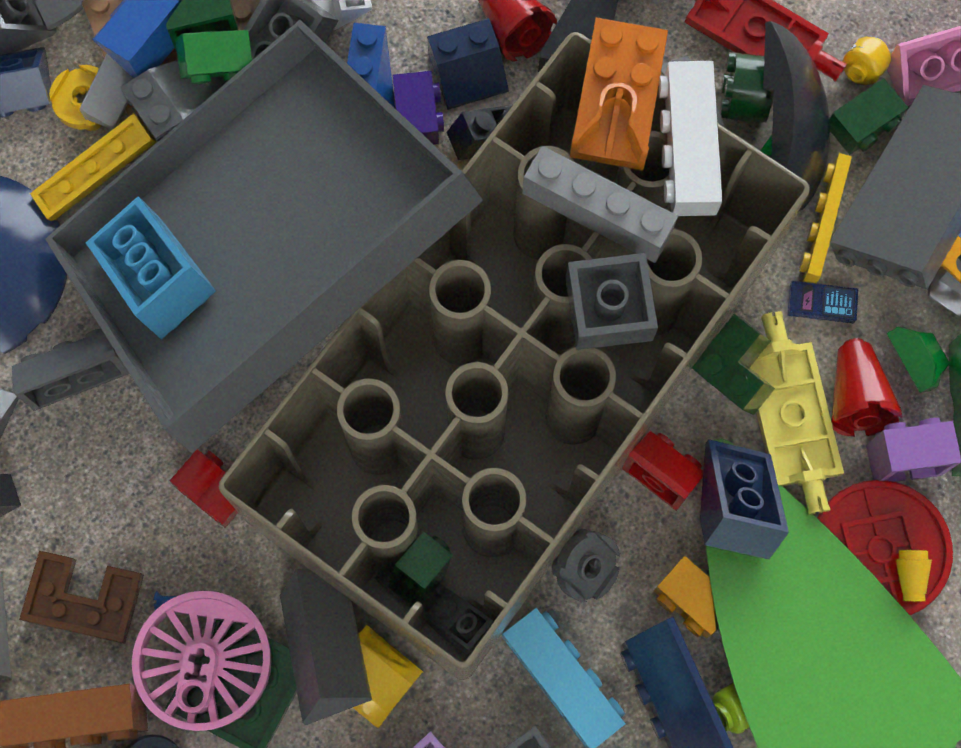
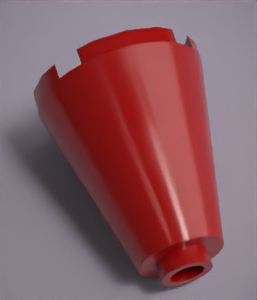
(519, 25)
(861, 392)

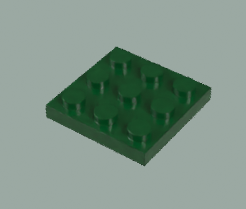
(262, 721)

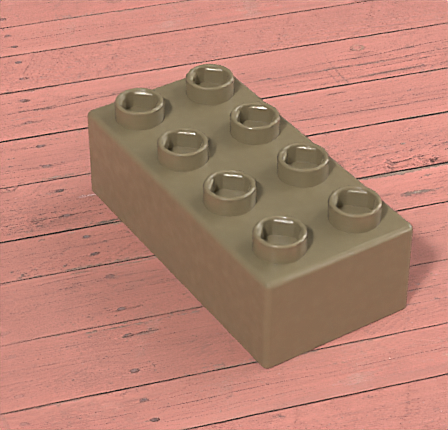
(463, 385)

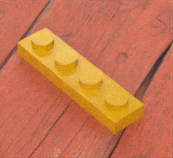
(92, 167)
(827, 206)

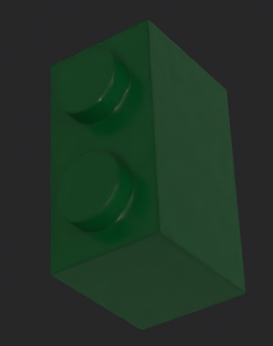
(867, 117)
(420, 569)

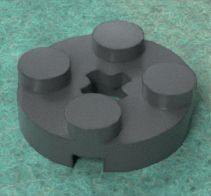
(574, 556)

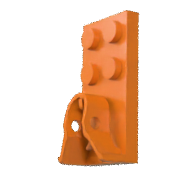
(619, 94)

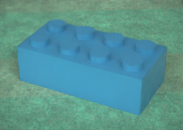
(150, 268)

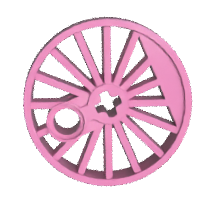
(210, 606)

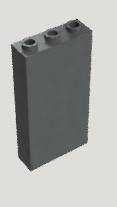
(912, 197)

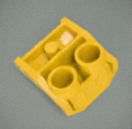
(388, 676)

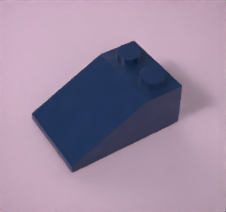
(741, 501)

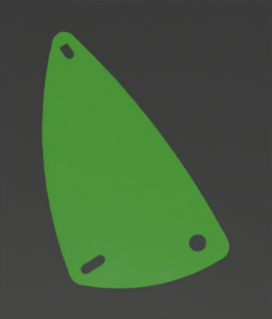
(827, 648)

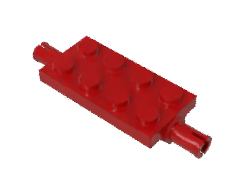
(741, 29)

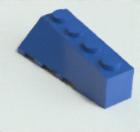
(371, 59)

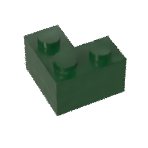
(728, 364)

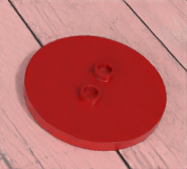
(887, 517)

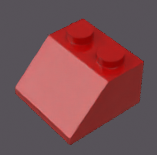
(663, 469)

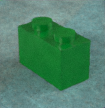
(212, 55)

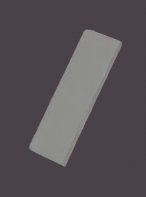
(105, 99)

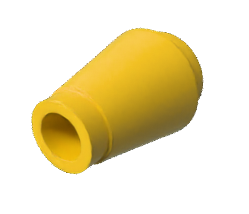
(913, 573)

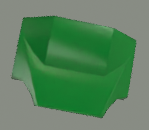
(921, 356)

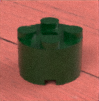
(744, 89)

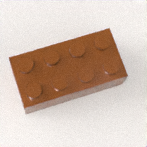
(73, 717)

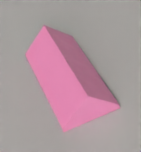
(927, 61)

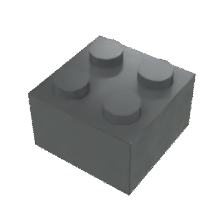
(611, 301)

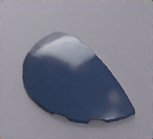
(29, 270)

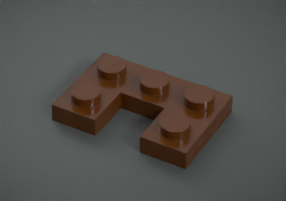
(53, 607)

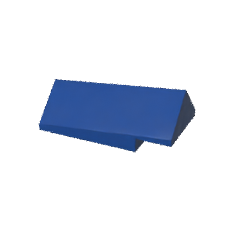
(138, 34)

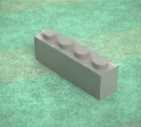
(598, 204)

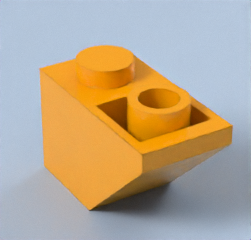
(690, 595)

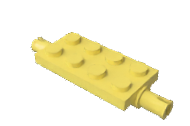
(796, 416)

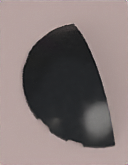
(799, 107)

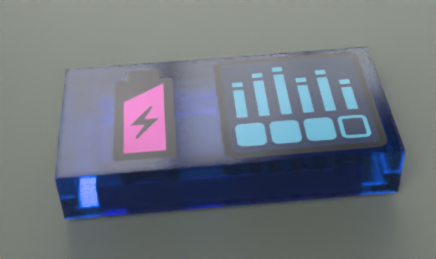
(823, 302)

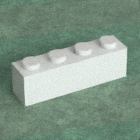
(691, 138)

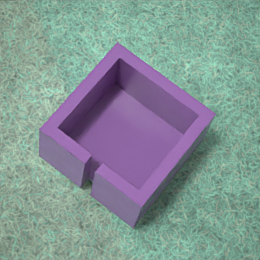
(921, 449)

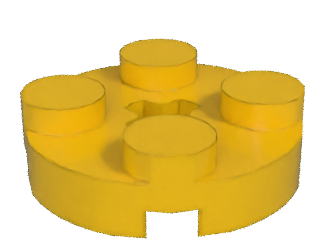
(64, 92)

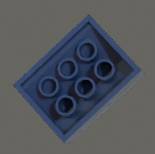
(673, 689)

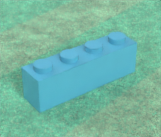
(563, 679)

